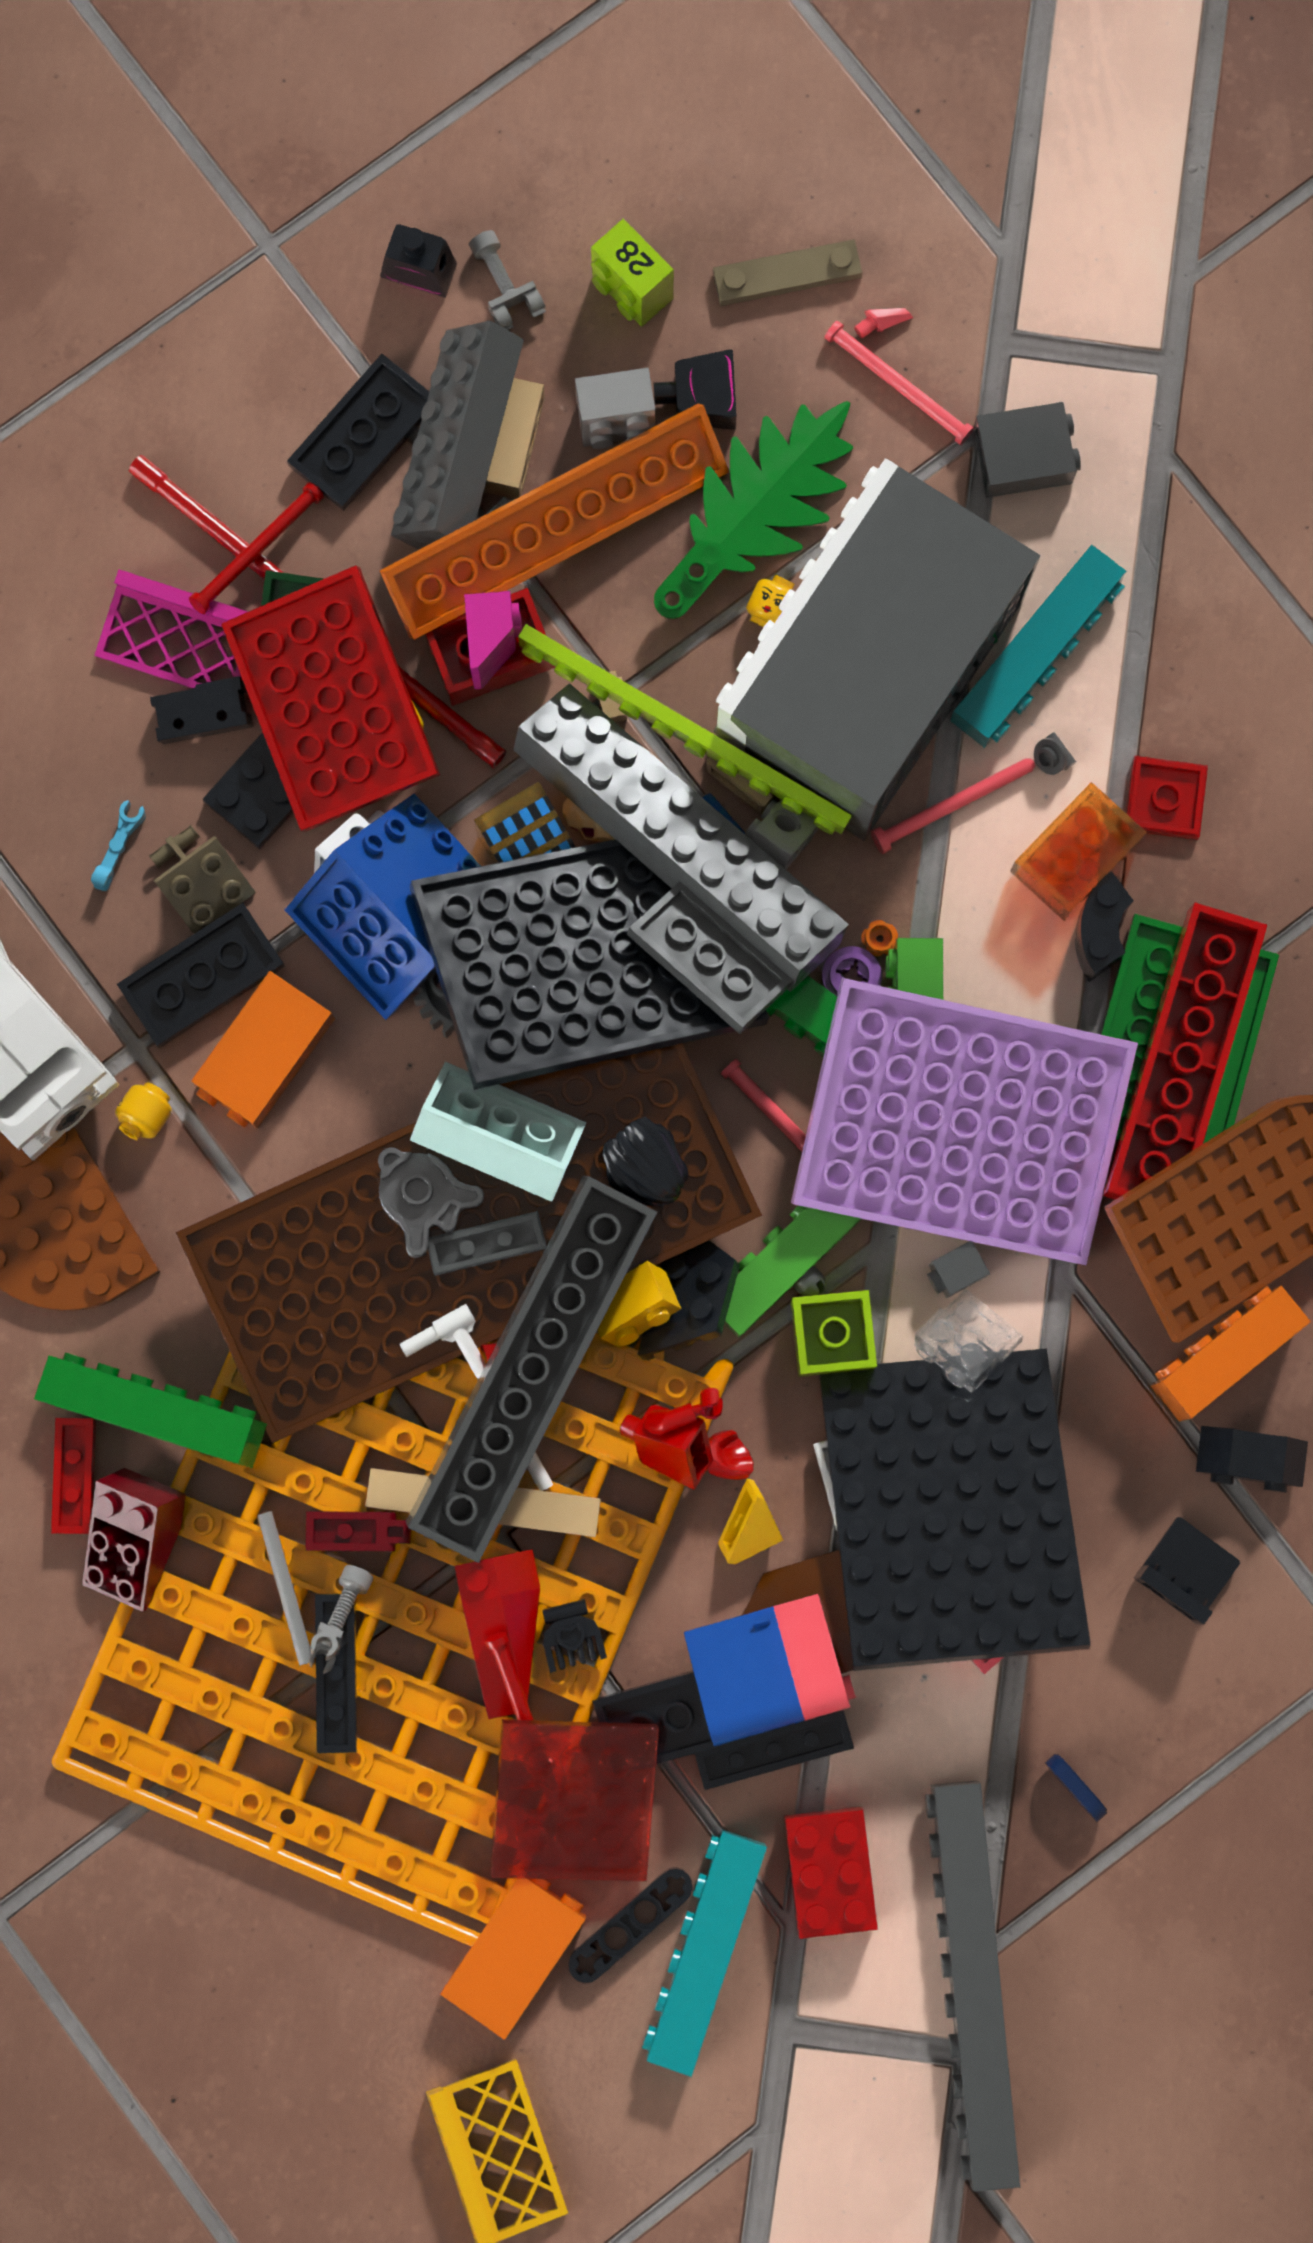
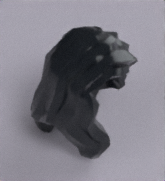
(645, 1163)

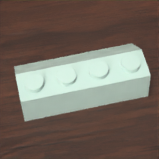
(498, 1132)

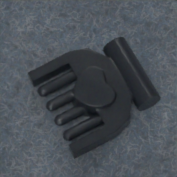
(569, 1631)

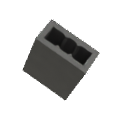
(1026, 449)

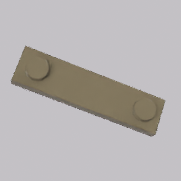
(787, 272)

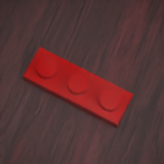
(73, 1475)

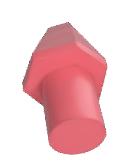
(880, 320)

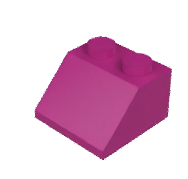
(491, 632)

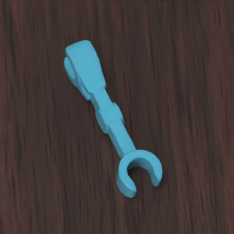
(104, 873)

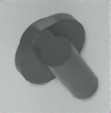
(1052, 755)

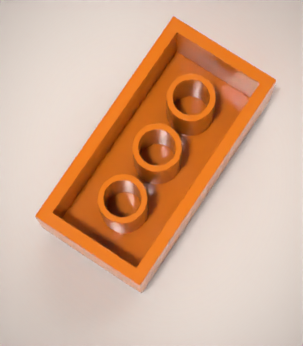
(1231, 1353)

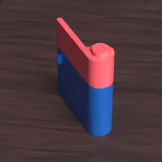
(767, 1670)

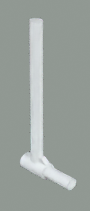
(457, 1327)

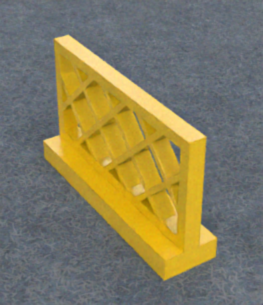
(463, 2164)

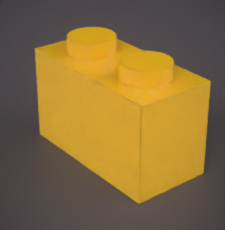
(639, 1304)

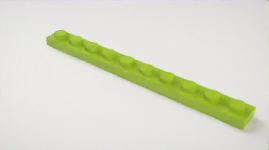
(696, 739)

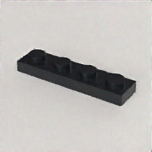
(337, 1688)
(775, 1750)

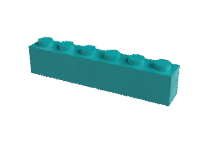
(1038, 646)
(706, 1952)

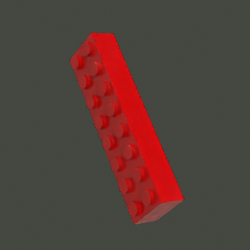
(1187, 1045)

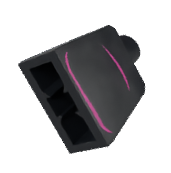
(415, 261)
(703, 381)

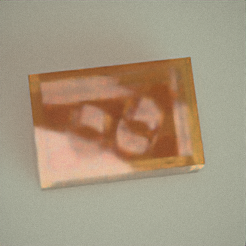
(1077, 851)

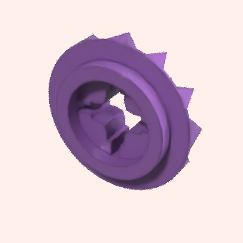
(843, 960)

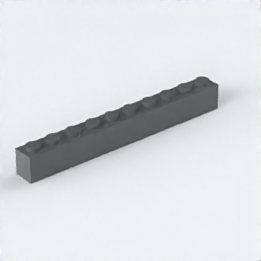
(974, 1986)

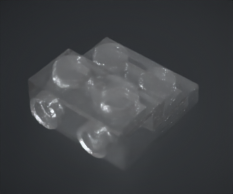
(966, 1340)

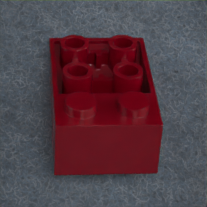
(131, 1536)

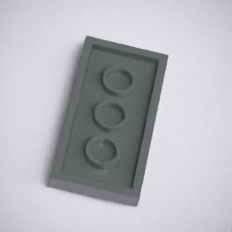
(709, 957)

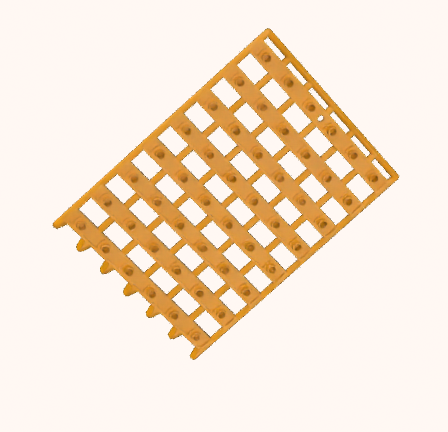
(377, 1682)

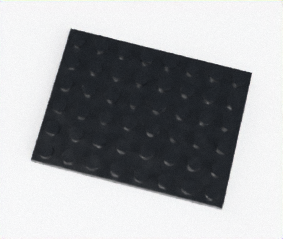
(545, 964)
(952, 1514)

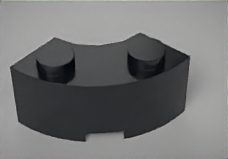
(1098, 927)
(1251, 1457)

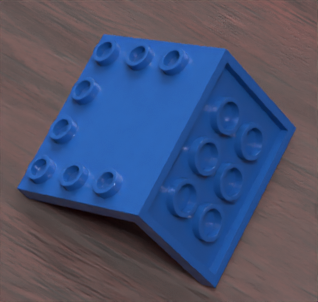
(363, 905)

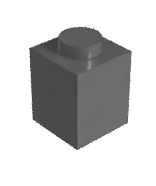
(957, 1270)

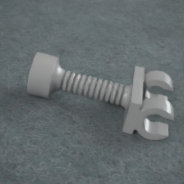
(485, 247)
(329, 1637)

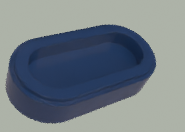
(1076, 1787)

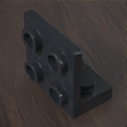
(1187, 1570)

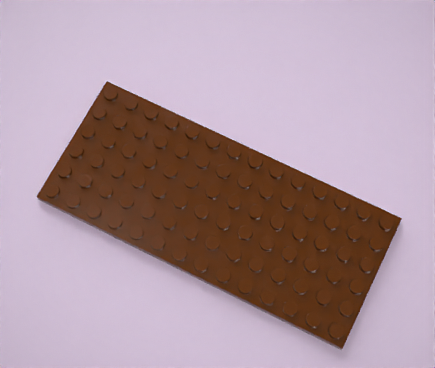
(320, 1277)

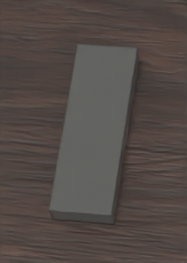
(486, 1243)

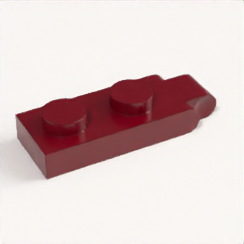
(355, 1531)

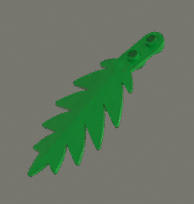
(760, 500)

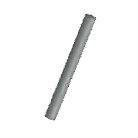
(285, 1587)

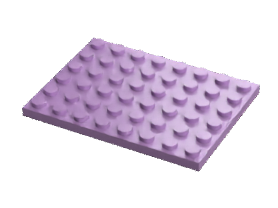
(963, 1122)

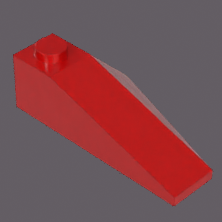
(495, 1598)

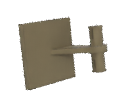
(203, 882)

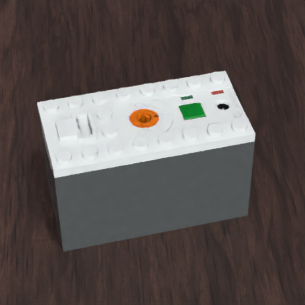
(875, 644)

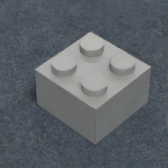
(614, 406)

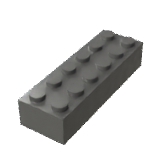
(457, 432)

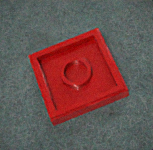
(1167, 796)

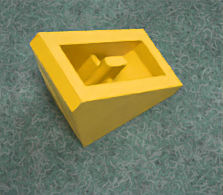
(749, 1526)

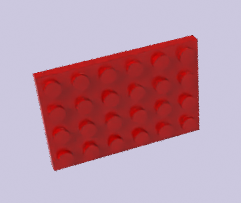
(330, 699)

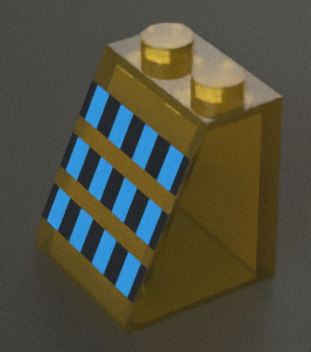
(522, 827)

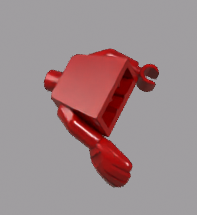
(679, 1445)

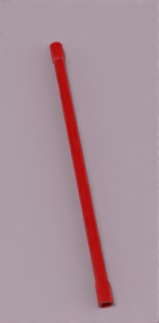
(159, 482)

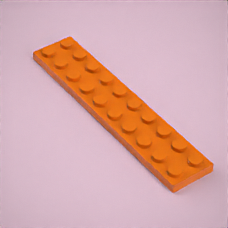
(554, 520)

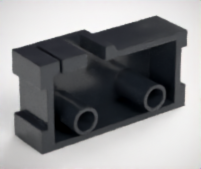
(202, 711)

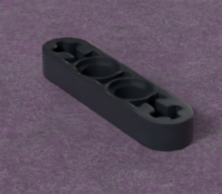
(627, 1921)

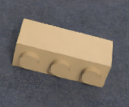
(516, 439)

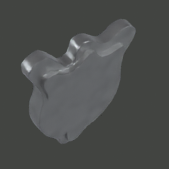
(422, 1194)

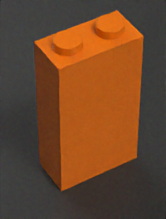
(262, 1051)
(514, 1954)

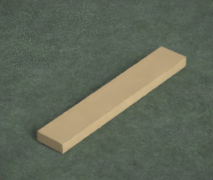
(526, 1508)

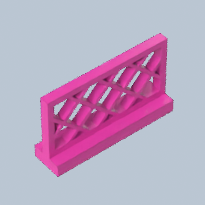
(178, 603)

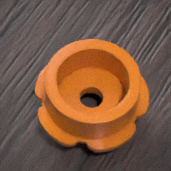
(883, 929)

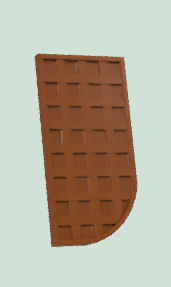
(1223, 1216)
(65, 1230)

